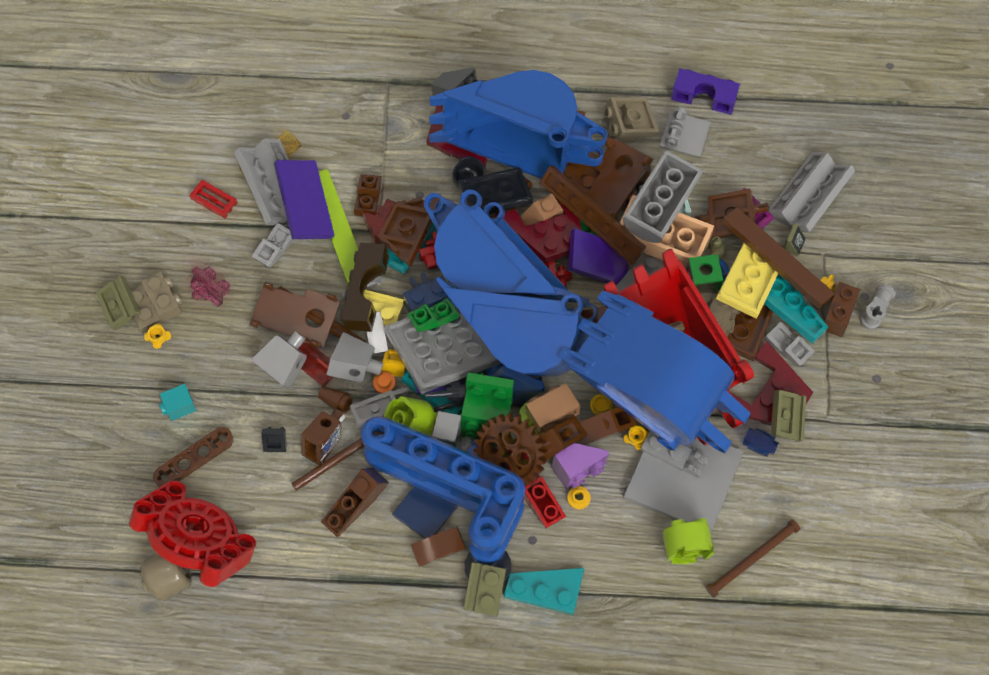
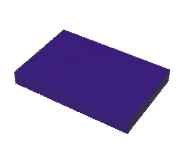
(595, 258)

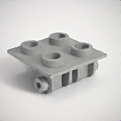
(685, 133)

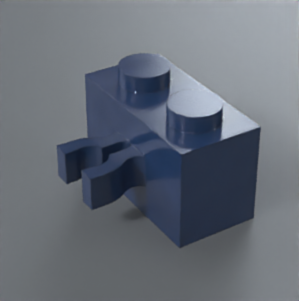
(427, 293)

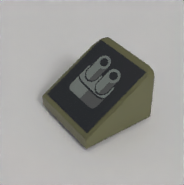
(795, 240)

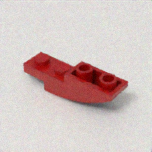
(541, 500)

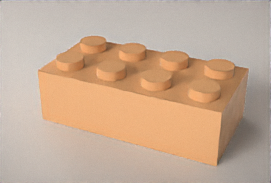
(685, 236)

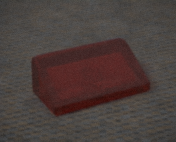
(316, 364)

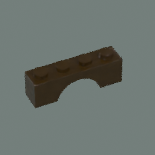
(370, 262)

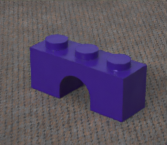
(690, 84)

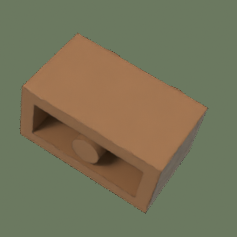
(552, 408)

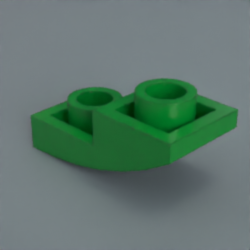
(433, 317)

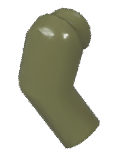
(717, 247)

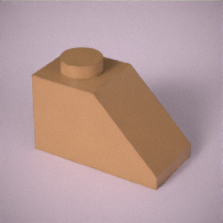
(542, 210)

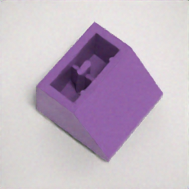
(577, 463)

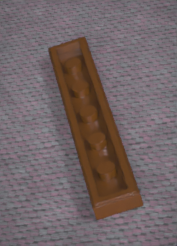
(592, 215)
(778, 258)

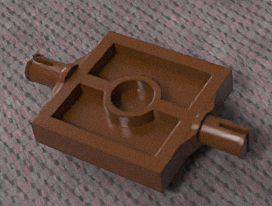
(724, 203)

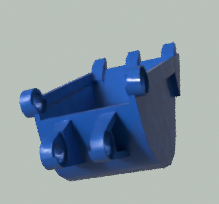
(519, 122)
(488, 253)
(523, 330)
(655, 374)

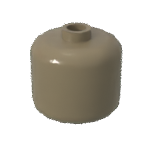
(164, 578)

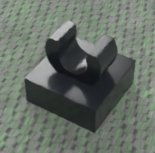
(274, 439)

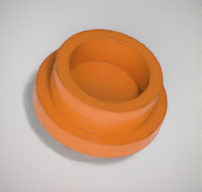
(384, 382)

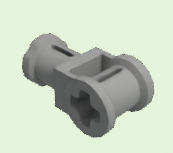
(877, 308)

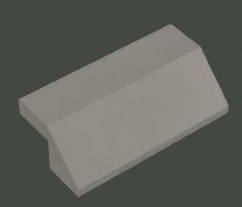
(261, 177)
(810, 191)

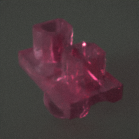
(205, 286)

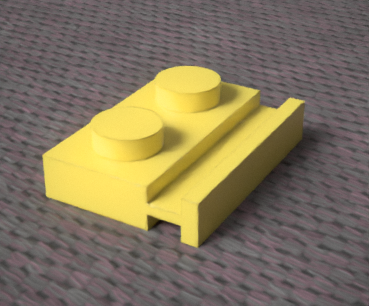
(388, 306)

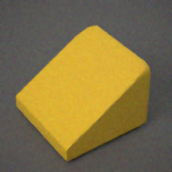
(393, 363)

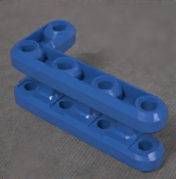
(444, 472)

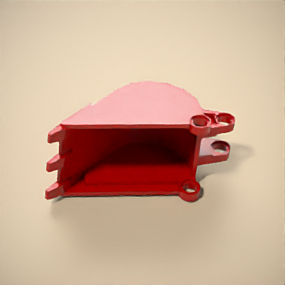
(675, 298)

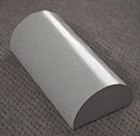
(661, 197)

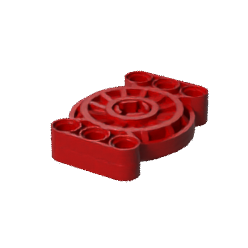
(192, 533)

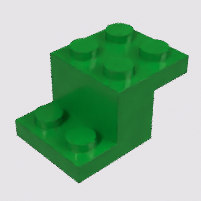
(484, 399)

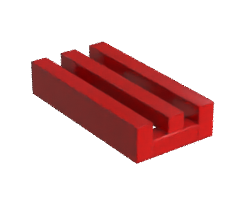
(226, 207)

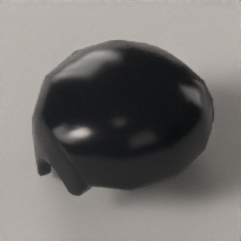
(467, 168)

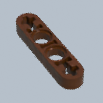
(191, 454)

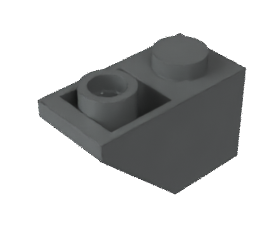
(453, 79)

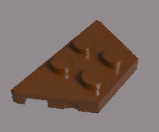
(406, 228)

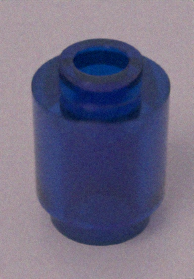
(760, 442)

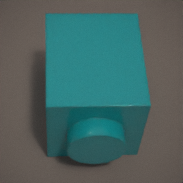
(177, 402)

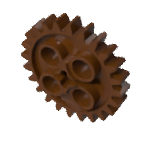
(526, 442)

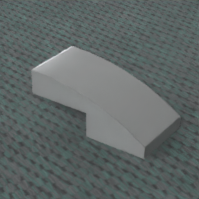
(274, 246)
(788, 345)

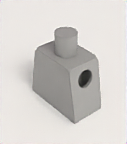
(282, 358)
(353, 359)

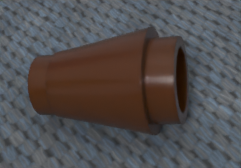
(336, 399)

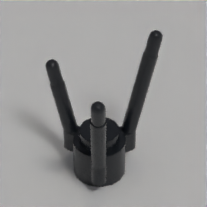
(454, 393)

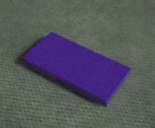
(303, 199)

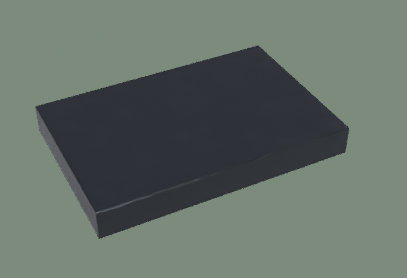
(502, 187)

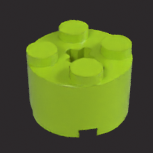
(412, 413)
(688, 541)

